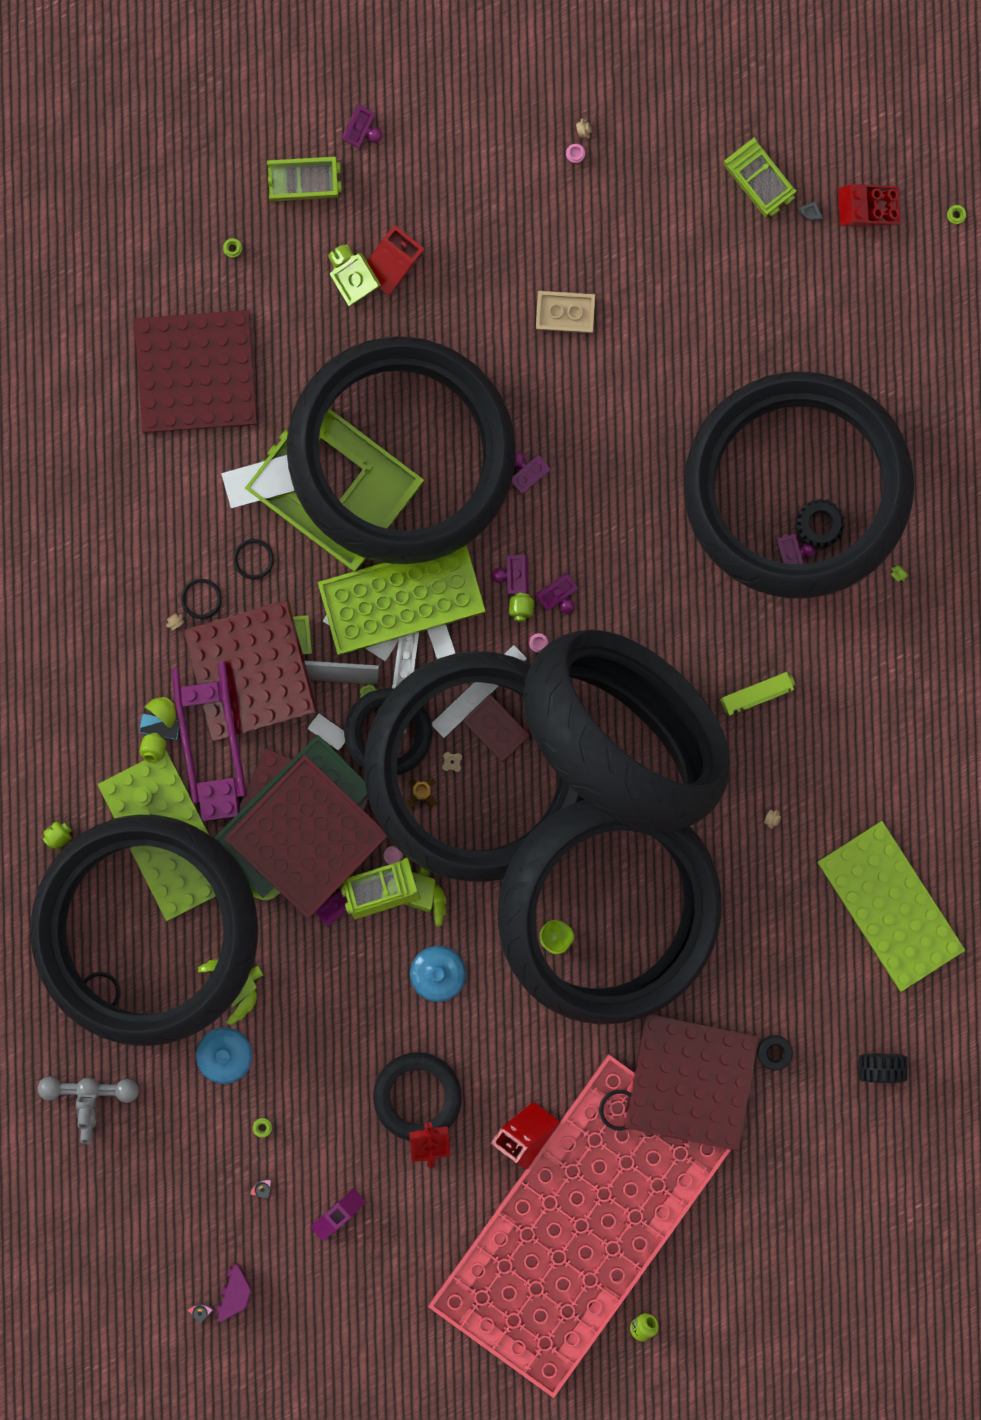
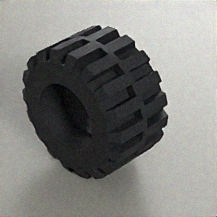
(826, 508)
(883, 1068)

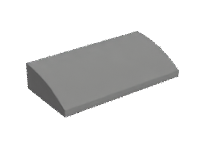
(343, 672)

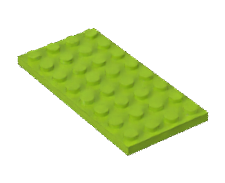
(399, 600)
(170, 877)
(891, 906)

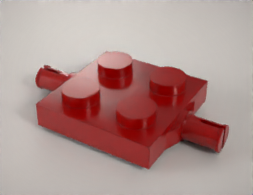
(429, 1144)

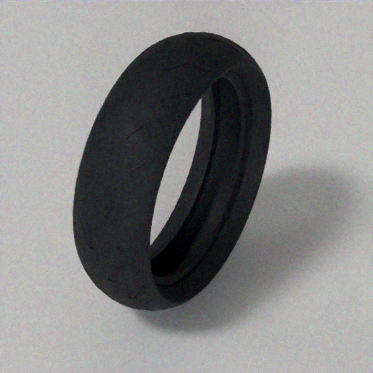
(467, 383)
(785, 391)
(382, 755)
(594, 762)
(50, 938)
(647, 992)

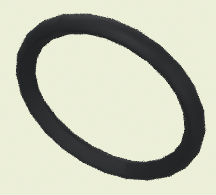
(236, 556)
(218, 600)
(111, 978)
(602, 1106)

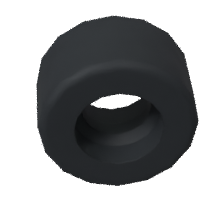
(786, 1057)

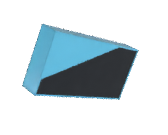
(153, 724)

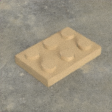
(565, 312)

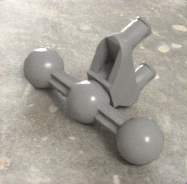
(86, 1103)

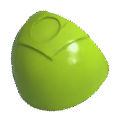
(164, 710)
(556, 936)

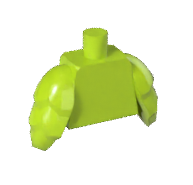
(430, 895)
(247, 995)

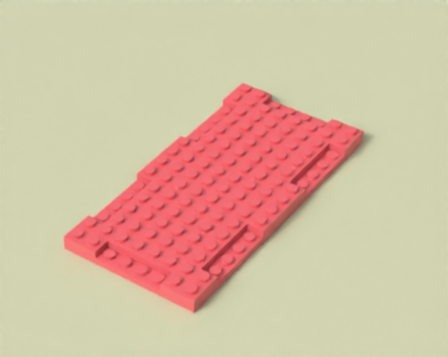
(574, 1235)

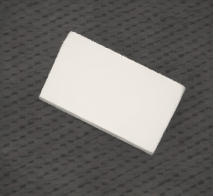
(441, 641)
(327, 731)

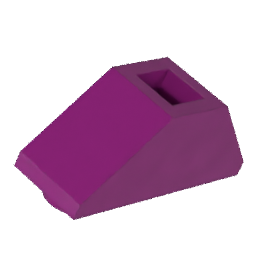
(338, 1214)
(235, 1294)

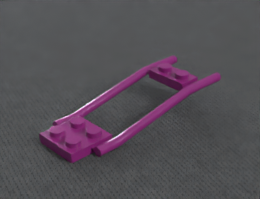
(218, 797)

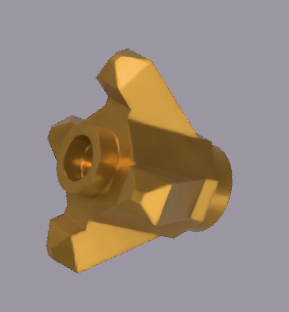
(421, 792)

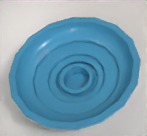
(438, 973)
(224, 1055)

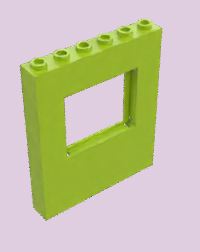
(374, 495)

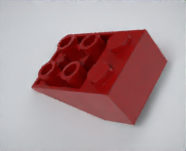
(868, 205)
(394, 259)
(526, 1134)

